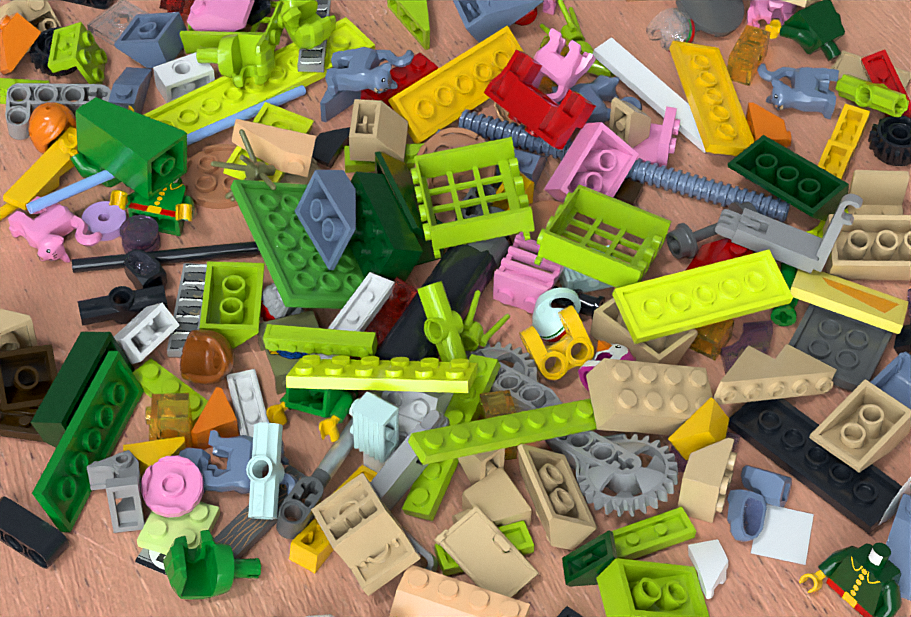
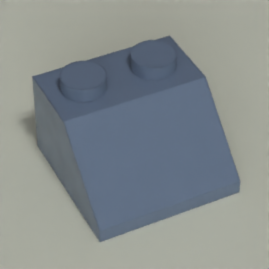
(152, 38)

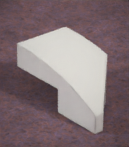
(710, 564)

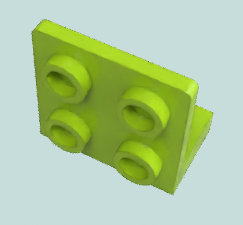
(77, 47)

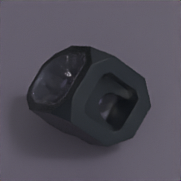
(143, 269)

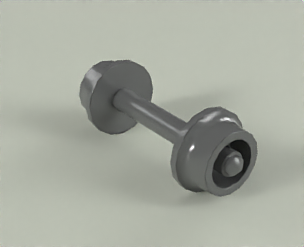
(683, 241)

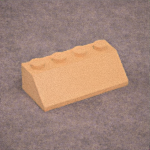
(436, 595)

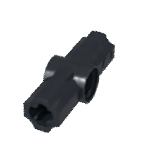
(120, 304)

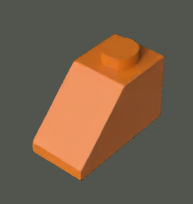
(15, 40)
(766, 123)

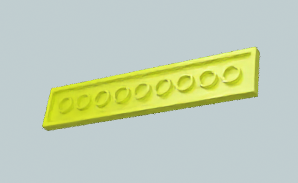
(223, 99)

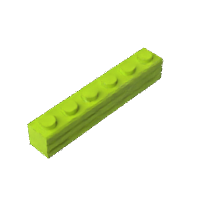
(320, 341)

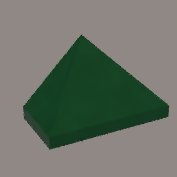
(589, 560)

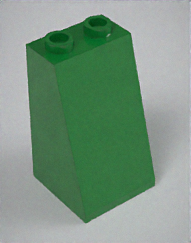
(131, 146)

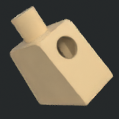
(497, 499)

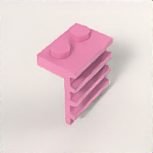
(522, 284)

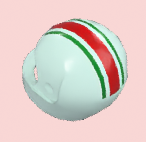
(546, 319)

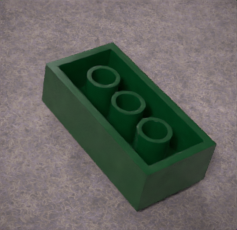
(382, 235)

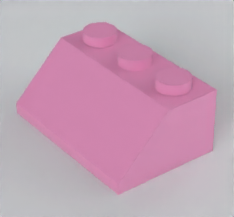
(219, 15)
(595, 161)

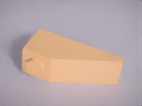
(279, 147)

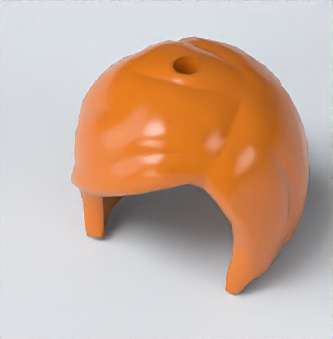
(48, 122)

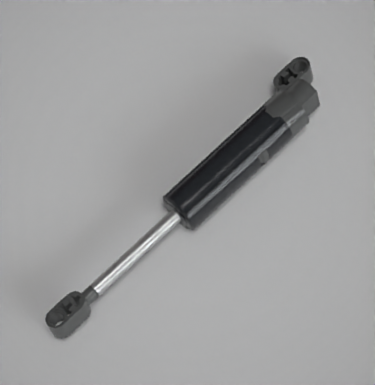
(462, 272)

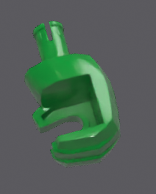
(205, 569)

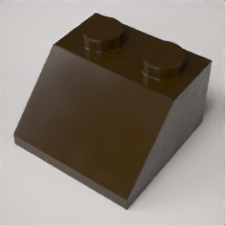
(26, 376)

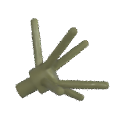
(254, 170)

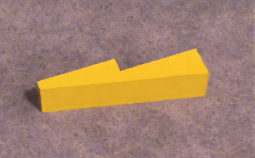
(844, 140)
(42, 175)
(311, 546)

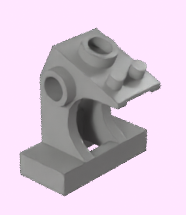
(121, 479)

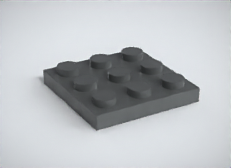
(841, 343)

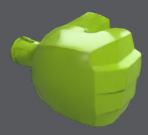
(304, 24)
(241, 57)

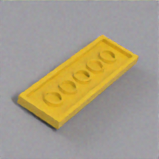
(454, 86)
(711, 98)

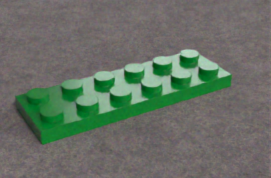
(88, 438)

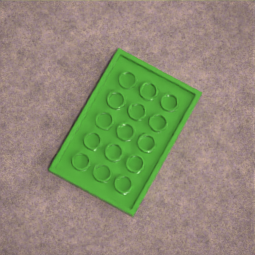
(289, 251)

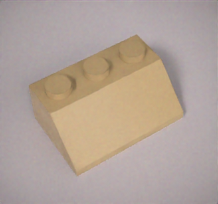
(610, 327)
(555, 496)

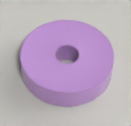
(104, 219)

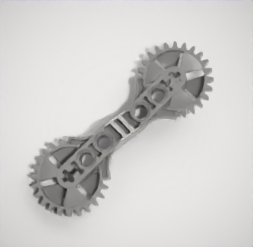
(596, 458)

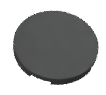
(714, 16)

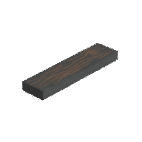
(245, 532)

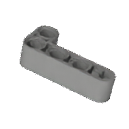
(34, 95)

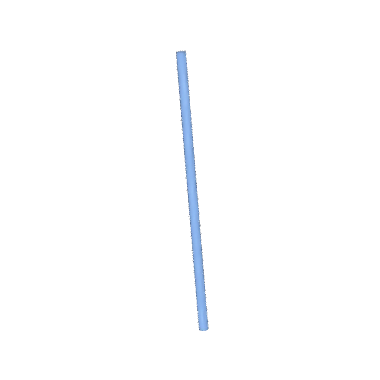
(192, 137)

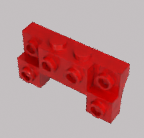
(532, 107)

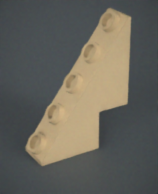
(765, 378)

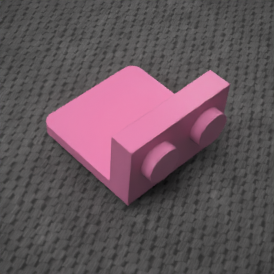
(660, 140)

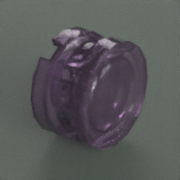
(140, 233)

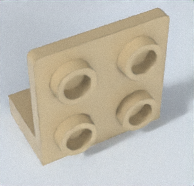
(880, 191)

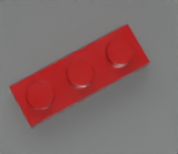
(881, 71)

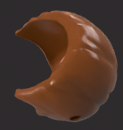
(206, 357)

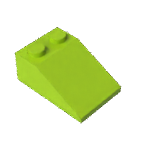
(651, 590)

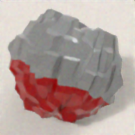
(273, 306)

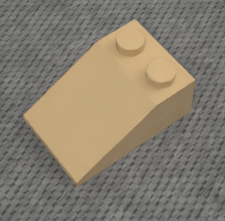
(864, 427)

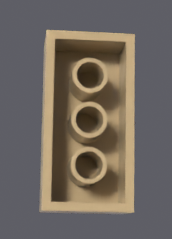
(872, 248)
(645, 395)

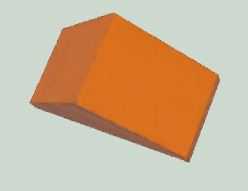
(215, 416)

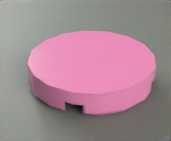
(172, 486)

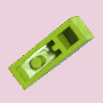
(414, 17)

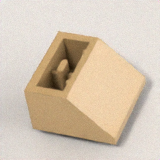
(34, 11)
(376, 129)
(707, 480)

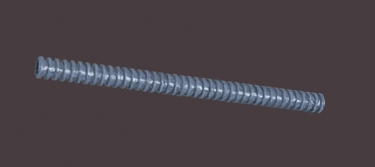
(639, 171)

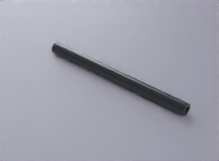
(169, 256)

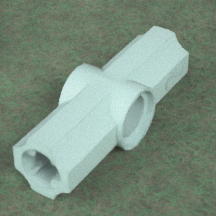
(266, 451)

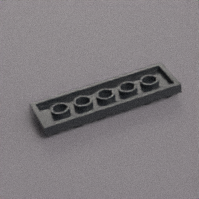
(784, 437)

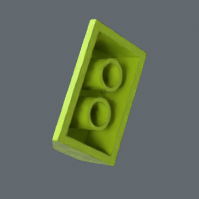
(232, 300)

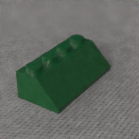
(790, 177)
(404, 190)
(72, 384)

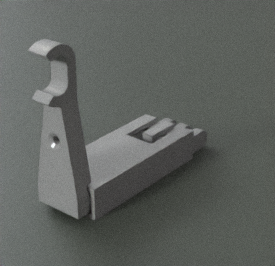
(784, 241)
(401, 473)

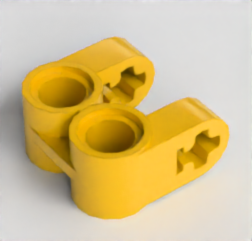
(561, 350)

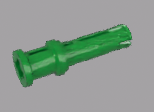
(785, 314)

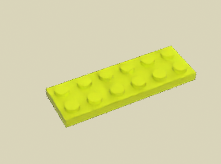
(701, 296)
(382, 375)

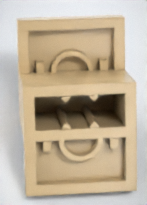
(365, 534)

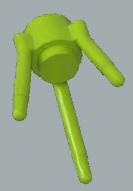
(572, 29)
(473, 331)

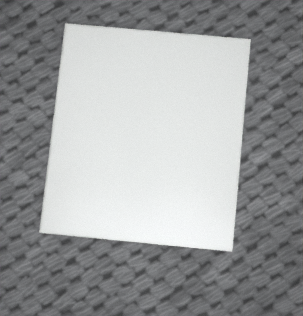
(784, 535)

